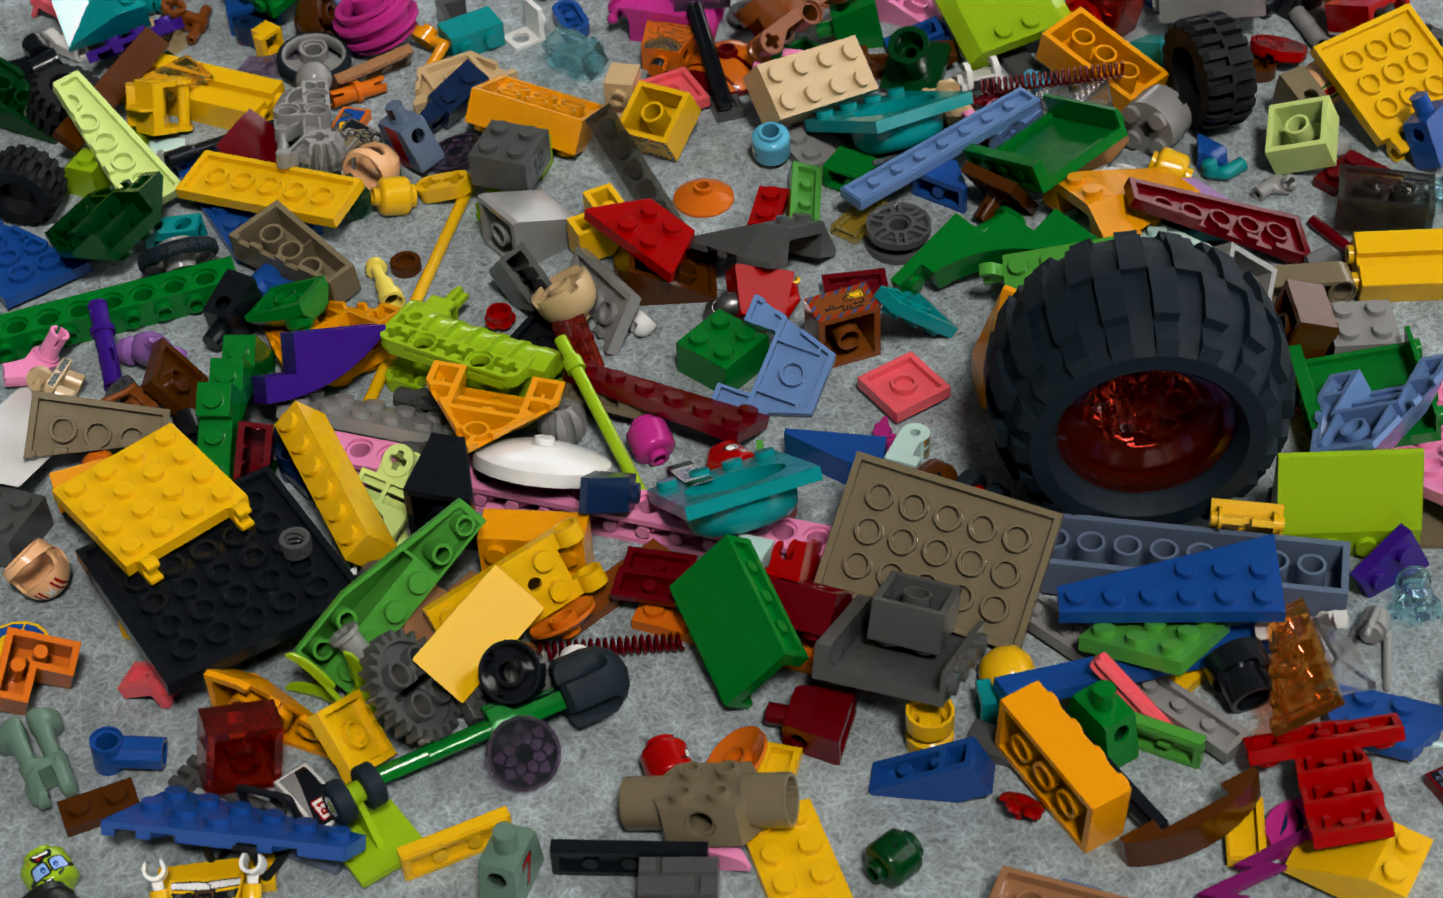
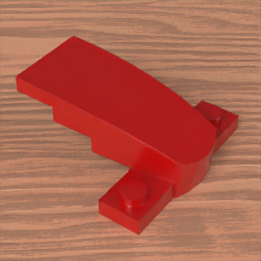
(1335, 775)

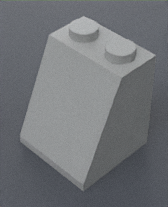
(526, 218)

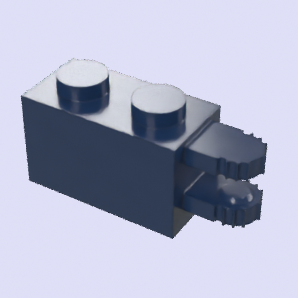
(451, 97)

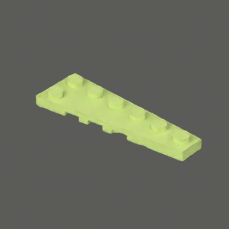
(109, 137)

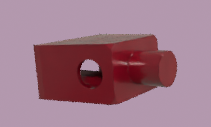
(253, 447)
(816, 720)

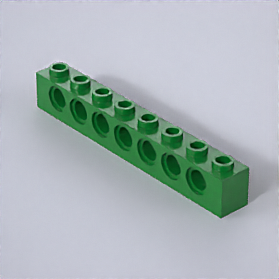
(129, 307)

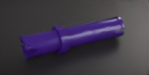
(103, 334)

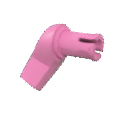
(45, 355)

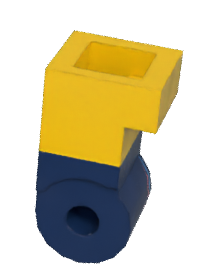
(258, 34)

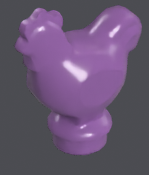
(138, 348)

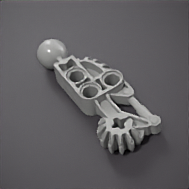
(305, 118)

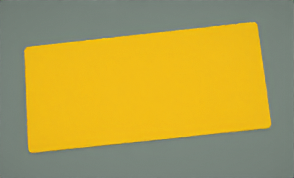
(490, 613)

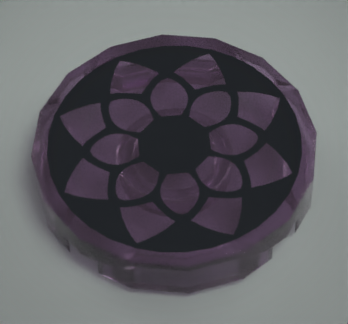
(456, 152)
(523, 753)

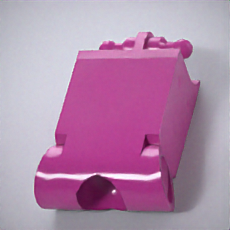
(656, 10)

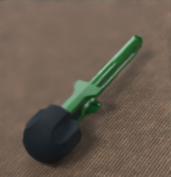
(585, 686)

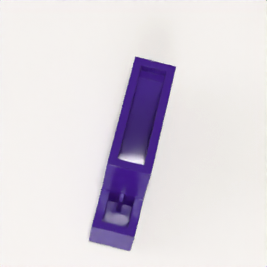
(315, 360)

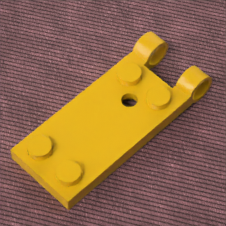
(535, 559)

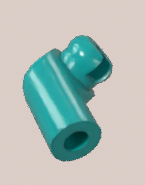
(1224, 172)

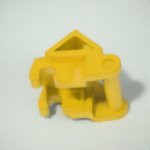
(148, 105)

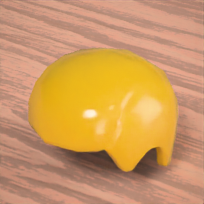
(1004, 661)

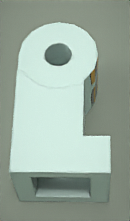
(910, 445)

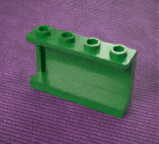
(736, 620)

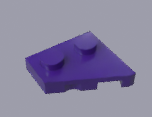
(1385, 562)

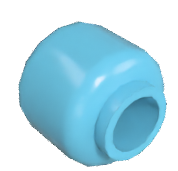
(771, 143)

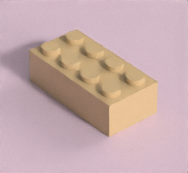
(810, 81)

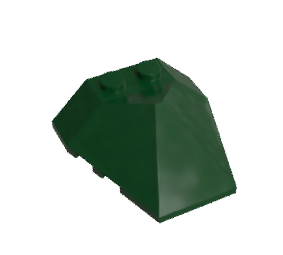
(110, 220)

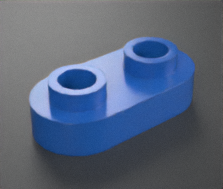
(571, 15)

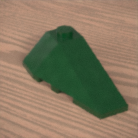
(13, 103)

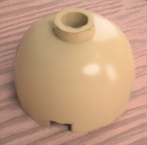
(568, 295)

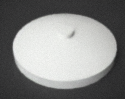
(538, 461)

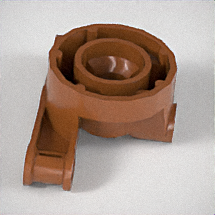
(775, 23)

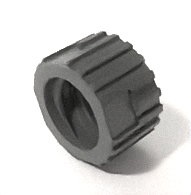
(298, 551)

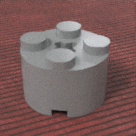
(1156, 119)

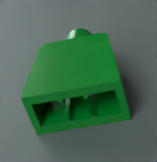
(851, 19)
(1107, 720)

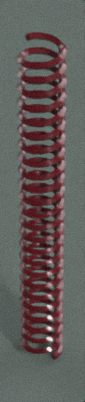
(1052, 78)
(634, 645)

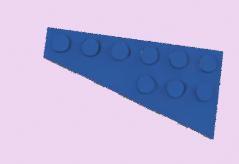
(32, 266)

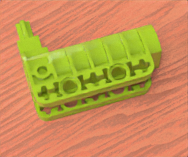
(434, 332)

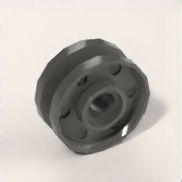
(897, 232)

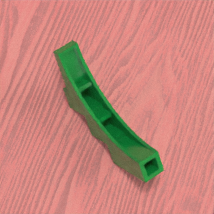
(226, 396)

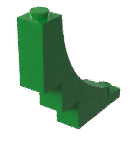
(961, 247)

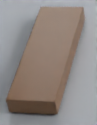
(374, 67)

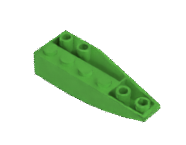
(391, 588)

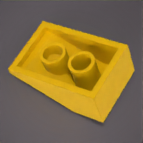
(1365, 868)

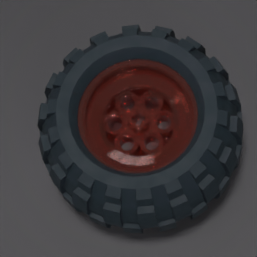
(1139, 380)

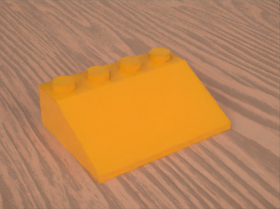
(535, 106)

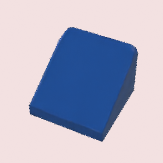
(1209, 148)

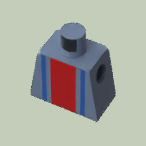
(410, 137)

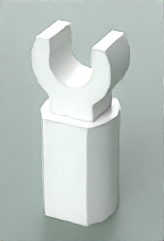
(59, 44)

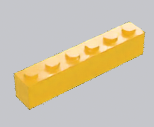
(334, 484)

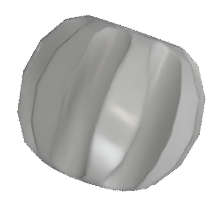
(565, 422)

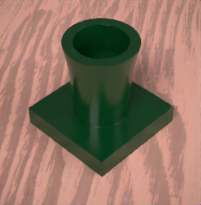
(914, 61)

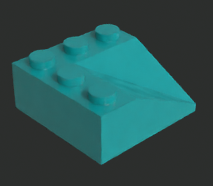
(98, 20)

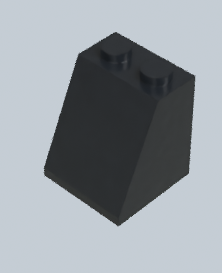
(438, 480)

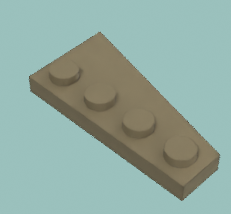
(81, 424)

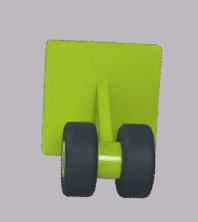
(382, 823)

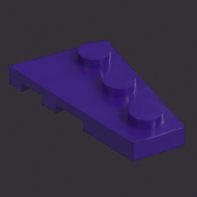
(117, 45)

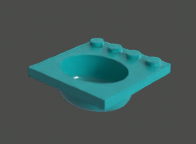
(890, 120)
(741, 496)

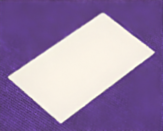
(13, 433)

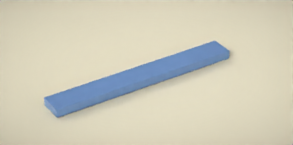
(939, 148)

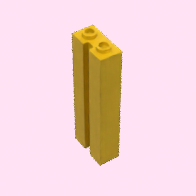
(227, 96)
(1397, 264)

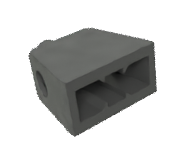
(519, 277)

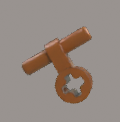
(194, 22)

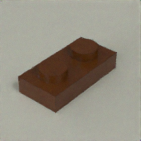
(87, 809)

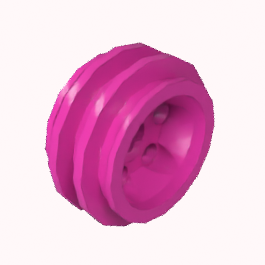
(374, 24)

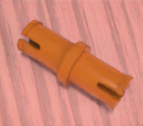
(357, 91)

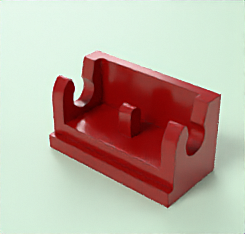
(800, 560)

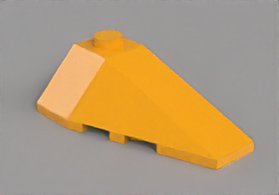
(237, 686)

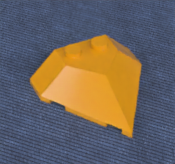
(488, 414)

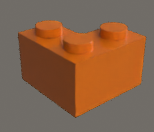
(30, 659)

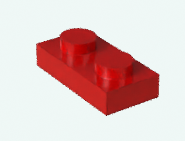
(768, 204)

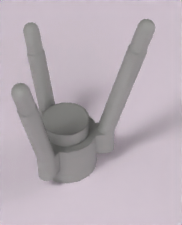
(1375, 628)

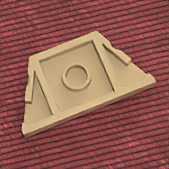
(433, 74)

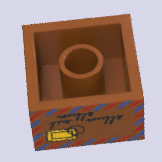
(845, 322)

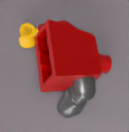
(746, 280)

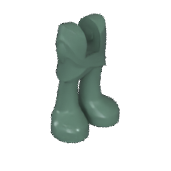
(39, 772)

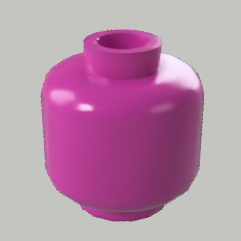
(650, 440)

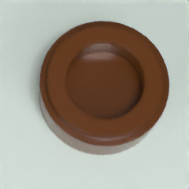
(405, 264)

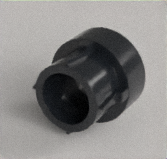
(492, 673)
(1240, 673)

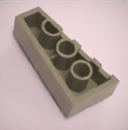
(294, 249)

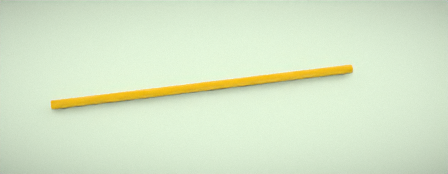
(424, 283)

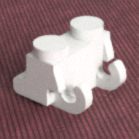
(971, 79)

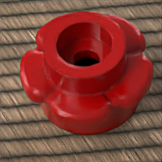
(499, 316)

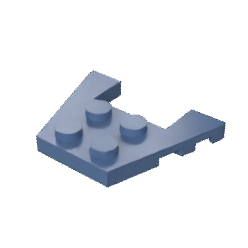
(791, 372)

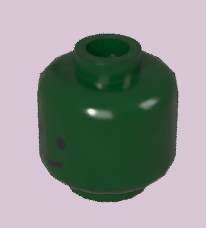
(893, 858)

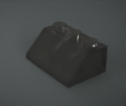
(1383, 199)

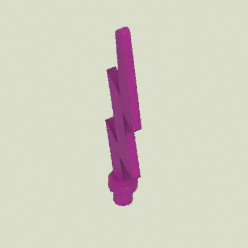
(1255, 868)

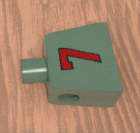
(512, 855)

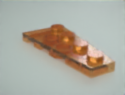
(1299, 671)

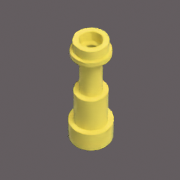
(386, 289)

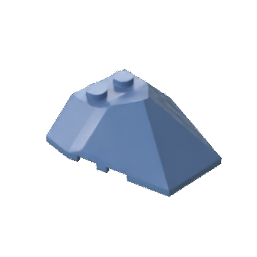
(1376, 419)

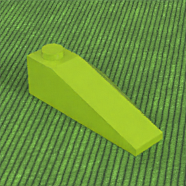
(85, 172)

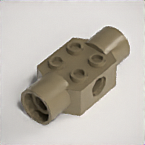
(710, 802)

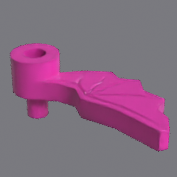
(883, 429)

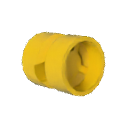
(928, 725)

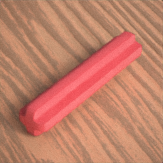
(1126, 688)

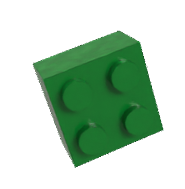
(722, 351)

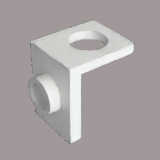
(534, 27)

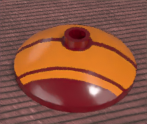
(734, 62)

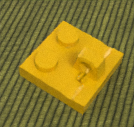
(351, 734)

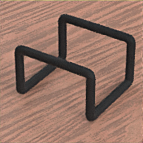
(241, 789)

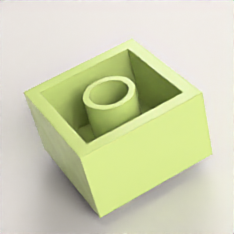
(1302, 135)

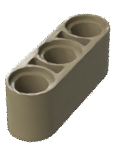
(1332, 274)

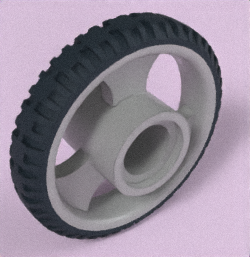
(312, 47)
(177, 254)

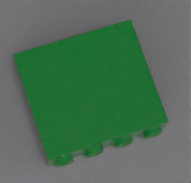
(1053, 144)
(1381, 368)

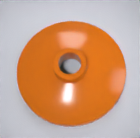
(703, 198)
(564, 621)
(741, 745)

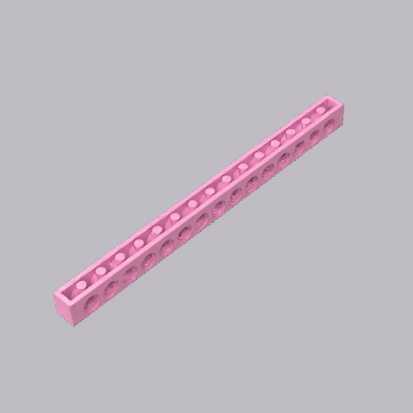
(636, 526)

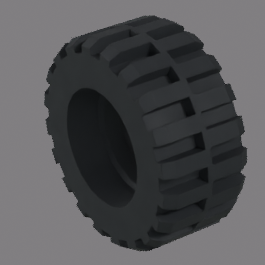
(1211, 69)

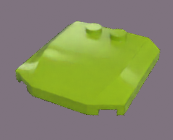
(997, 26)

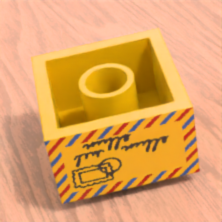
(660, 119)

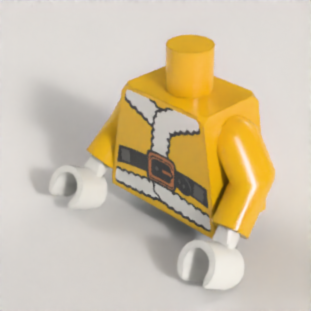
(210, 887)

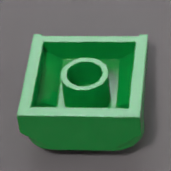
(291, 304)

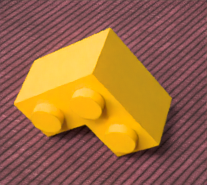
(584, 234)

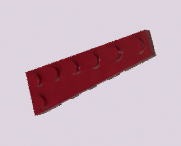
(1237, 222)
(677, 405)

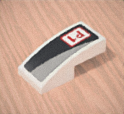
(305, 787)

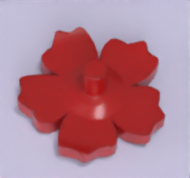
(1022, 804)

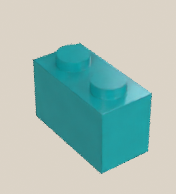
(473, 31)

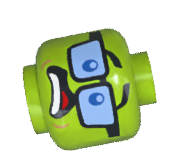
(47, 865)

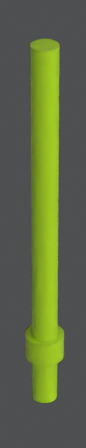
(576, 367)

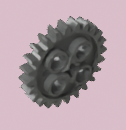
(427, 710)

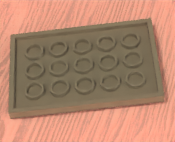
(946, 534)

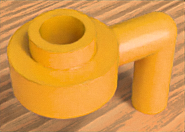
(428, 38)

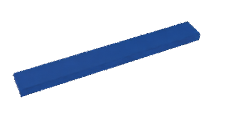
(1073, 676)

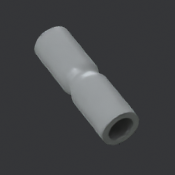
(1307, 26)

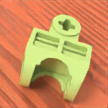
(390, 481)

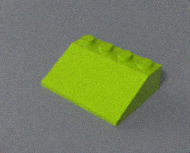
(1350, 494)

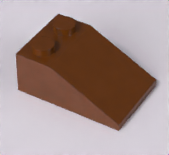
(693, 280)

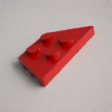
(645, 232)

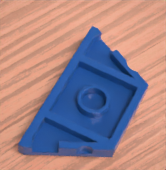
(1420, 719)

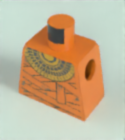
(667, 46)

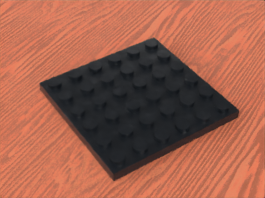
(224, 589)

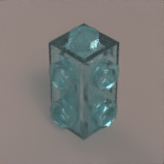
(575, 52)

